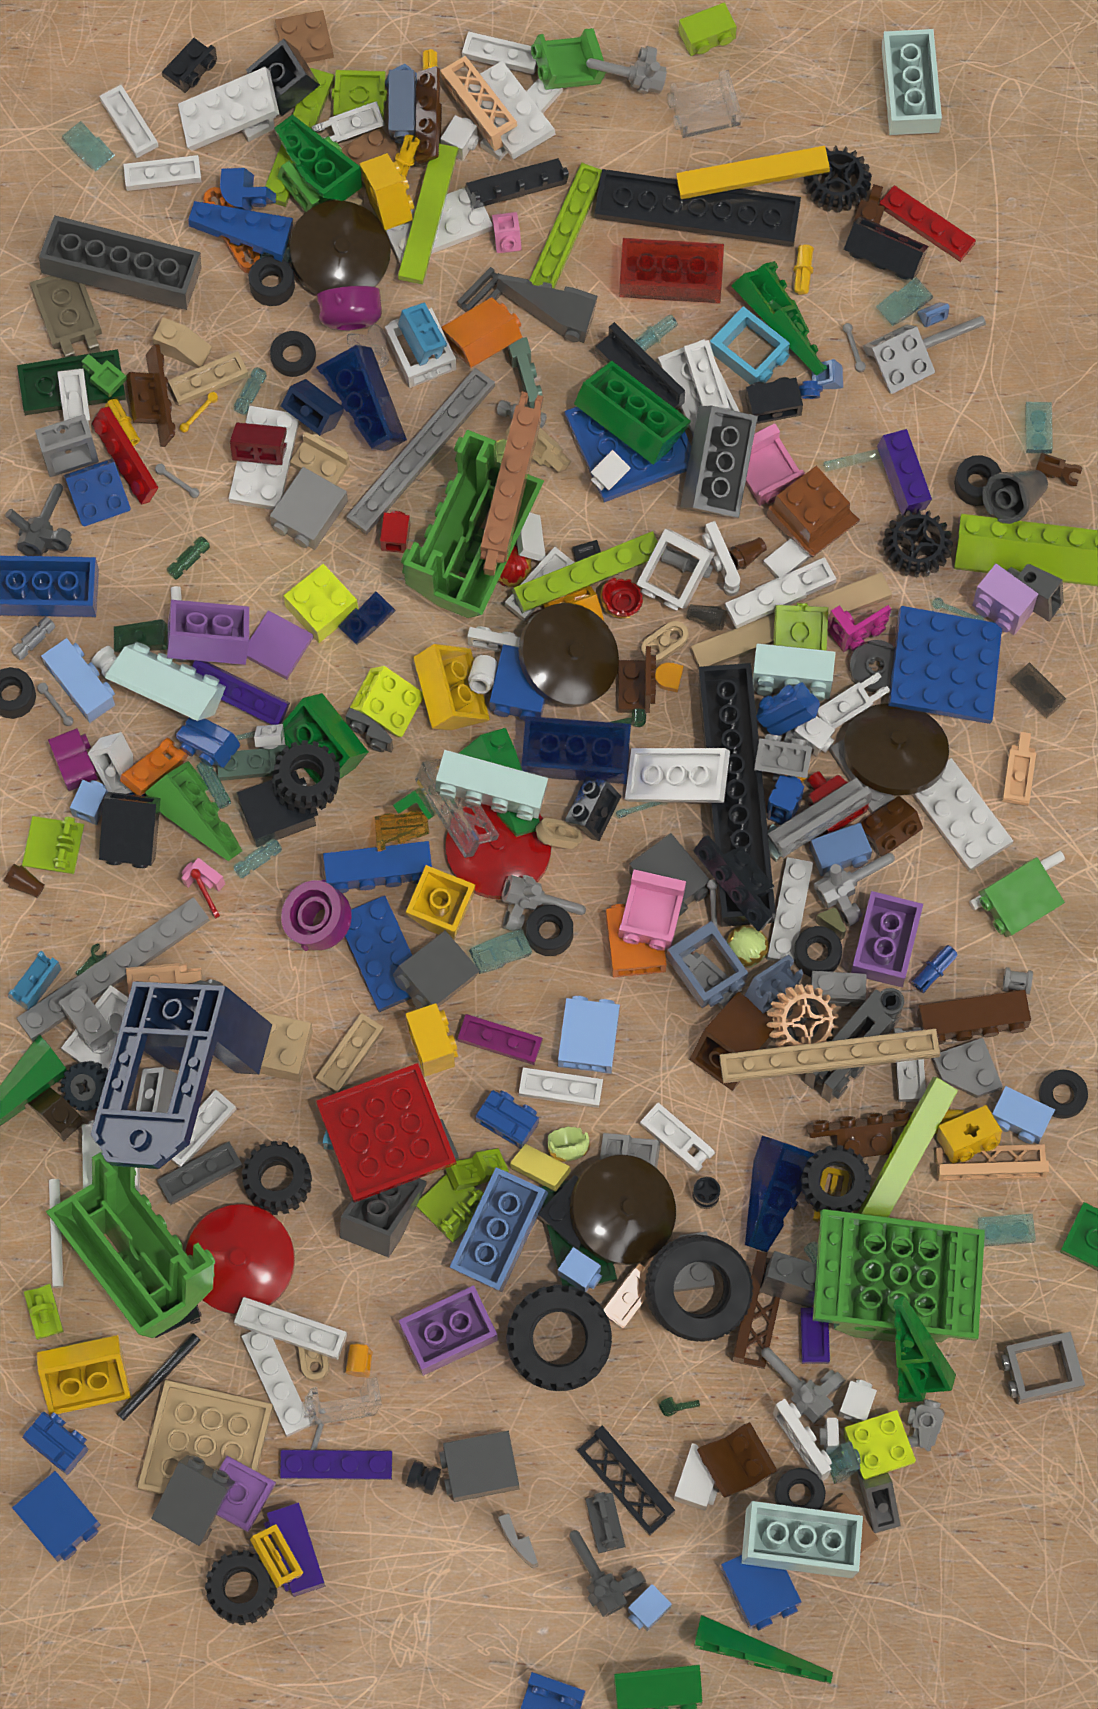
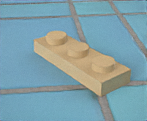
(208, 378)
(350, 1053)

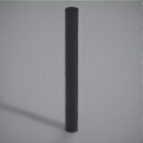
(158, 1377)

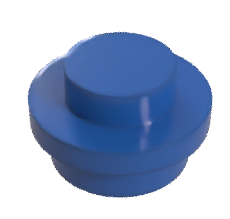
(810, 390)

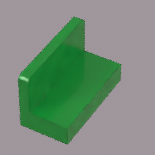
(419, 797)

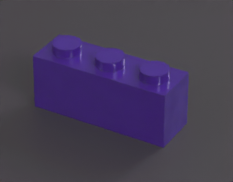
(904, 471)
(295, 1532)

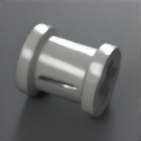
(1017, 980)

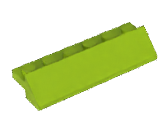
(1057, 549)

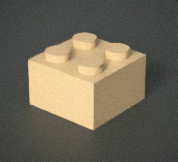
(286, 1047)

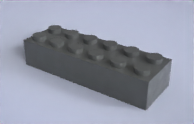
(120, 262)

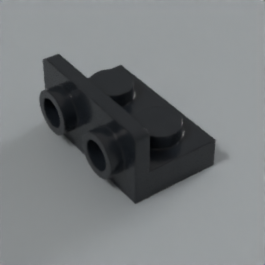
(190, 65)
(593, 807)

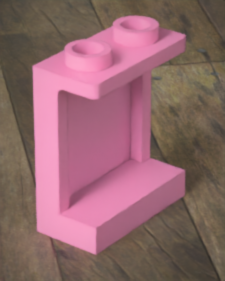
(770, 466)
(652, 910)

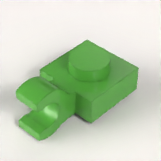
(104, 376)

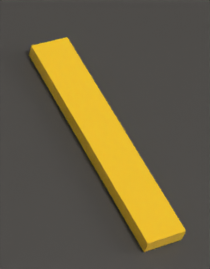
(752, 172)

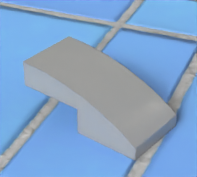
(626, 1145)
(522, 1546)

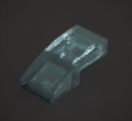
(87, 146)
(905, 302)
(500, 950)

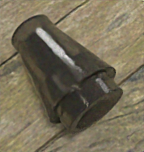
(709, 616)

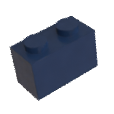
(312, 407)

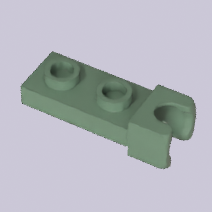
(521, 358)
(250, 764)

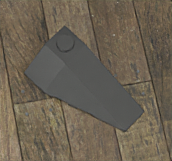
(564, 311)

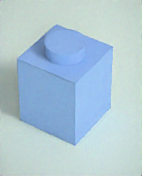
(89, 801)
(580, 1270)
(648, 1608)

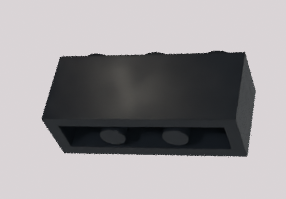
(885, 248)

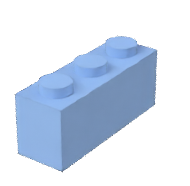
(79, 679)

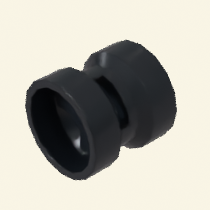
(707, 1187)
(423, 1477)

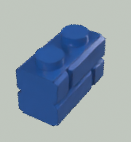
(787, 709)
(208, 741)
(785, 799)
(507, 1118)
(56, 1442)

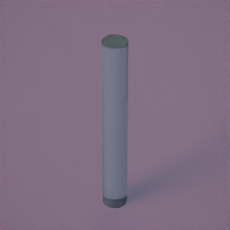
(851, 460)

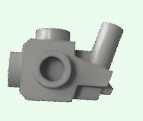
(927, 1421)

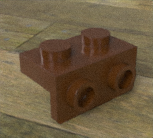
(892, 825)

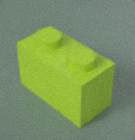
(707, 29)

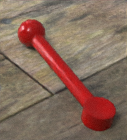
(195, 874)

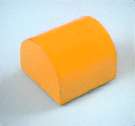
(359, 1360)

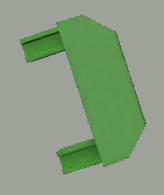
(457, 534)
(147, 1253)

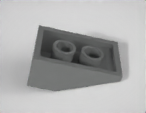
(382, 1218)

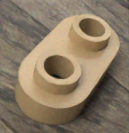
(664, 643)
(558, 833)
(307, 1359)

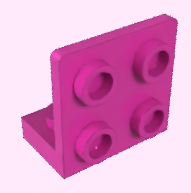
(850, 636)

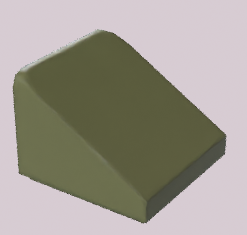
(833, 921)

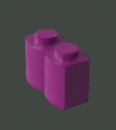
(72, 758)

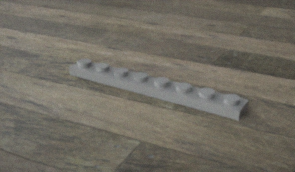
(420, 451)
(113, 967)

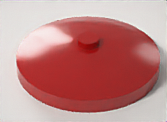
(498, 858)
(250, 1256)

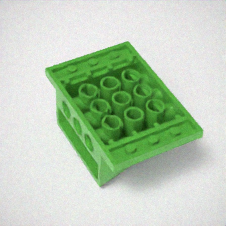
(877, 1259)

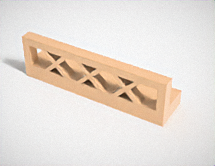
(473, 109)
(995, 1170)

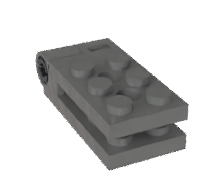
(876, 1017)

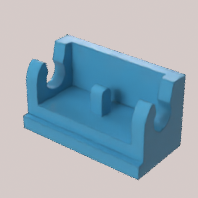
(421, 333)
(35, 981)

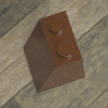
(734, 1030)

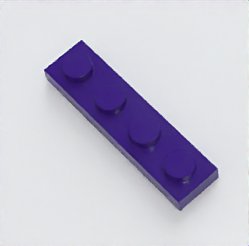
(246, 695)
(336, 1464)

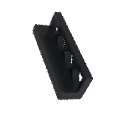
(635, 361)
(634, 1473)

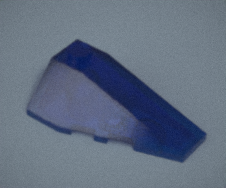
(773, 1190)

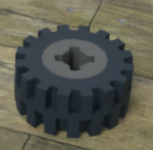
(93, 1078)

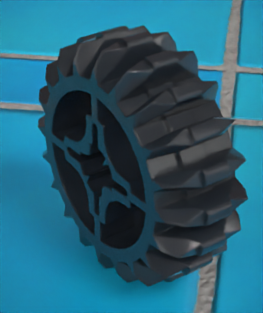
(836, 189)
(938, 551)

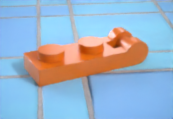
(153, 767)

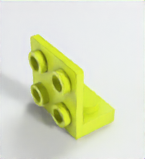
(388, 700)
(880, 1444)

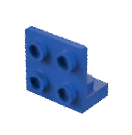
(97, 492)
(551, 1694)

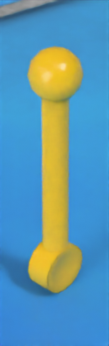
(212, 398)

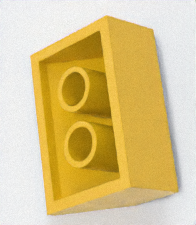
(446, 689)
(83, 1375)

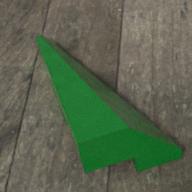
(770, 301)
(30, 1077)
(918, 1357)
(729, 1642)

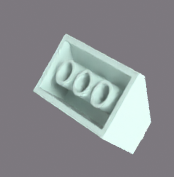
(166, 681)

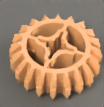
(800, 1010)

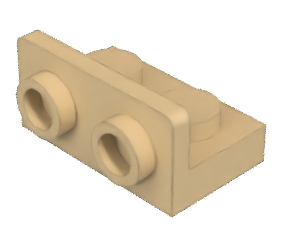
(321, 458)

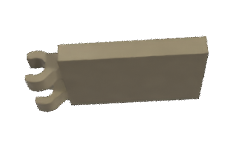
(67, 313)

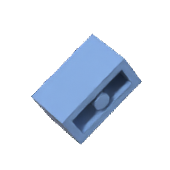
(1022, 1115)

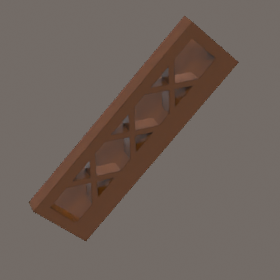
(746, 1325)

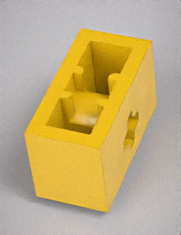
(969, 1135)

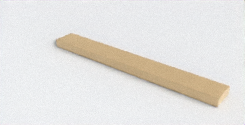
(745, 638)
(829, 1055)

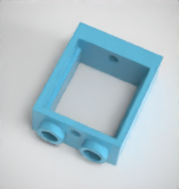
(721, 341)

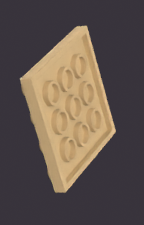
(204, 1426)

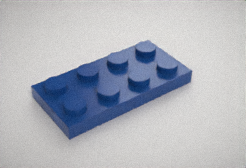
(378, 951)

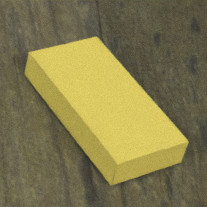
(540, 1167)

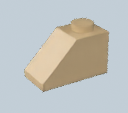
(181, 343)

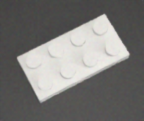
(228, 109)
(532, 124)
(457, 224)
(677, 367)
(261, 483)
(677, 775)
(963, 818)

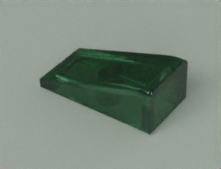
(150, 633)

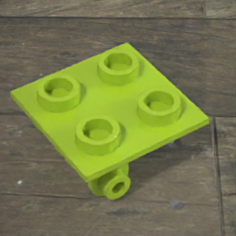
(53, 844)
(450, 1209)

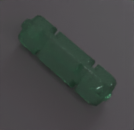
(188, 557)

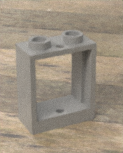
(55, 444)
(1070, 1363)

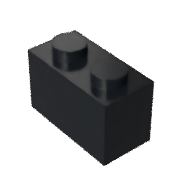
(774, 400)

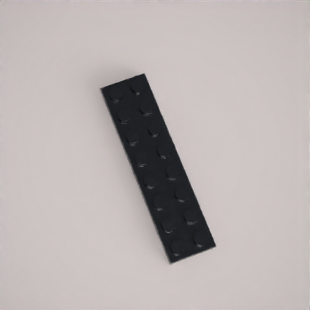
(728, 213)

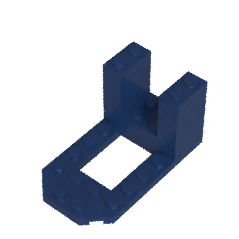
(182, 1032)

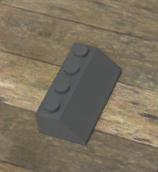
(718, 461)

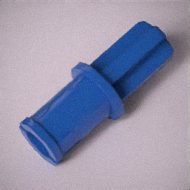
(934, 968)

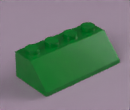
(631, 412)

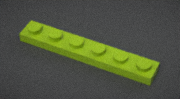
(309, 112)
(585, 572)

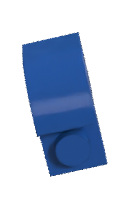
(238, 189)

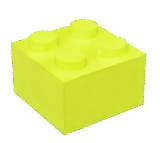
(320, 602)

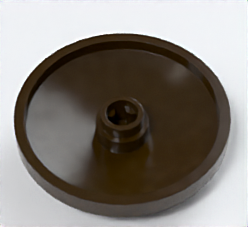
(339, 247)
(568, 655)
(896, 749)
(623, 1209)

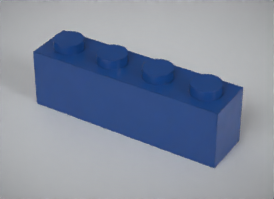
(370, 868)

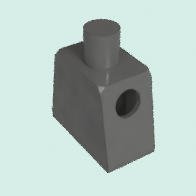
(1047, 586)

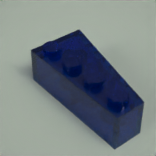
(364, 394)

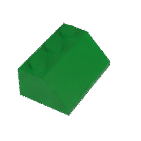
(320, 722)
(659, 1688)

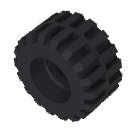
(306, 757)
(272, 1156)
(842, 1158)
(221, 1573)

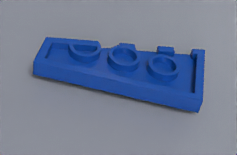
(256, 229)

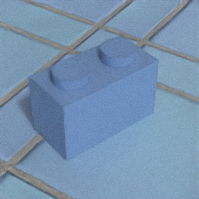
(842, 847)

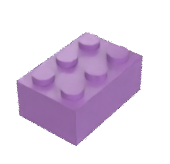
(208, 632)
(887, 938)
(448, 1330)

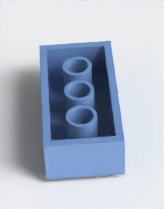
(499, 1229)

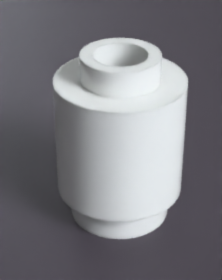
(482, 674)

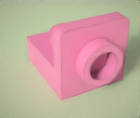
(507, 232)
(208, 875)

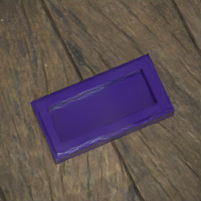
(814, 1339)

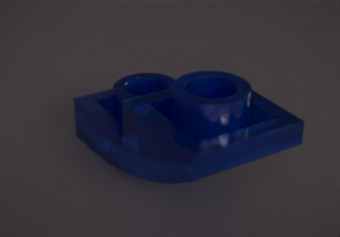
(367, 618)

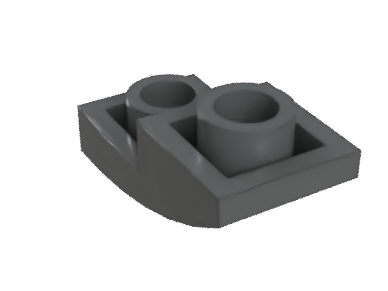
(376, 736)

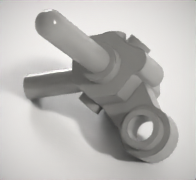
(644, 75)
(839, 885)
(528, 894)
(808, 1396)

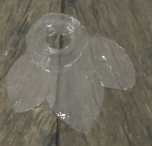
(376, 339)

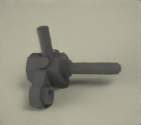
(37, 532)
(604, 1589)

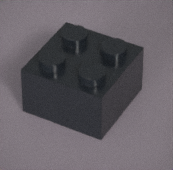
(289, 75)

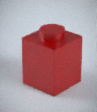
(395, 532)

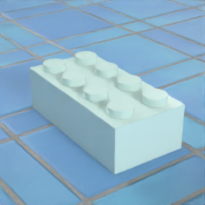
(911, 82)
(491, 785)
(802, 1539)

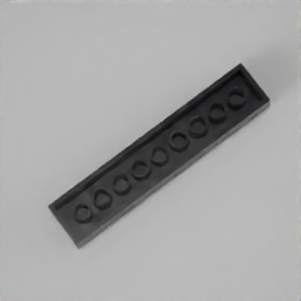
(731, 723)

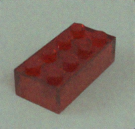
(671, 270)

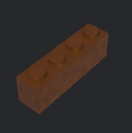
(976, 1016)

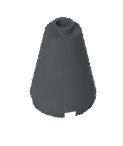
(1013, 494)

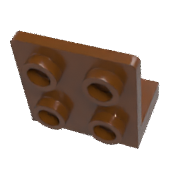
(637, 683)
(737, 1461)

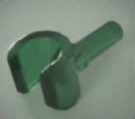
(638, 718)
(91, 960)
(669, 1407)

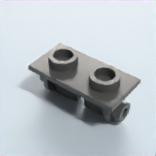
(605, 1522)

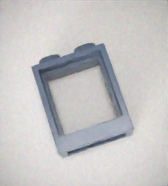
(402, 104)
(693, 942)

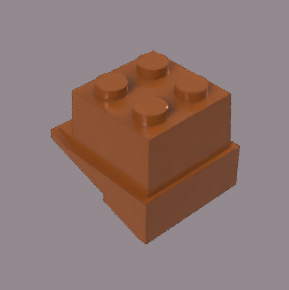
(812, 512)

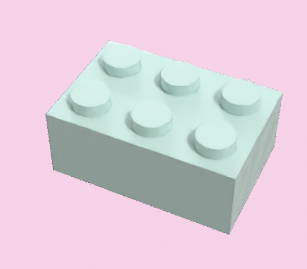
(786, 666)

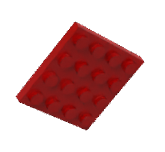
(386, 1132)

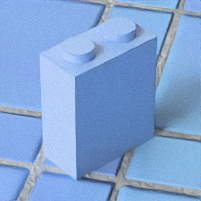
(588, 1034)

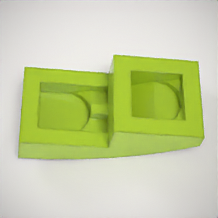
(476, 1169)

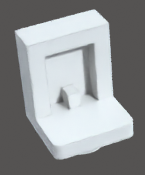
(817, 734)

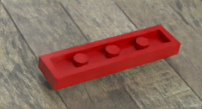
(927, 223)
(125, 455)

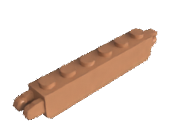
(511, 483)

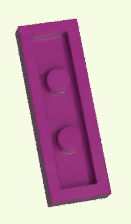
(500, 1039)

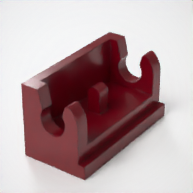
(258, 443)

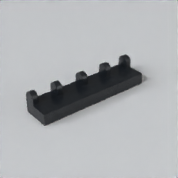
(516, 183)

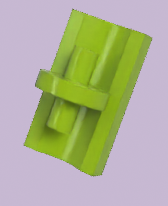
(43, 1311)

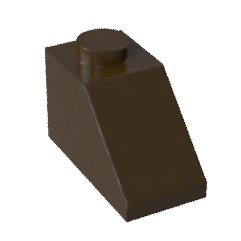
(56, 1113)

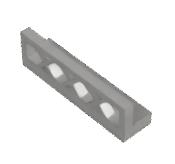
(820, 817)

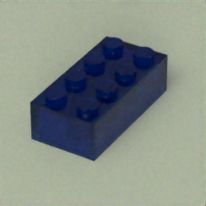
(576, 749)

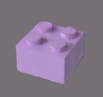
(1004, 599)

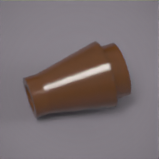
(747, 552)
(22, 880)

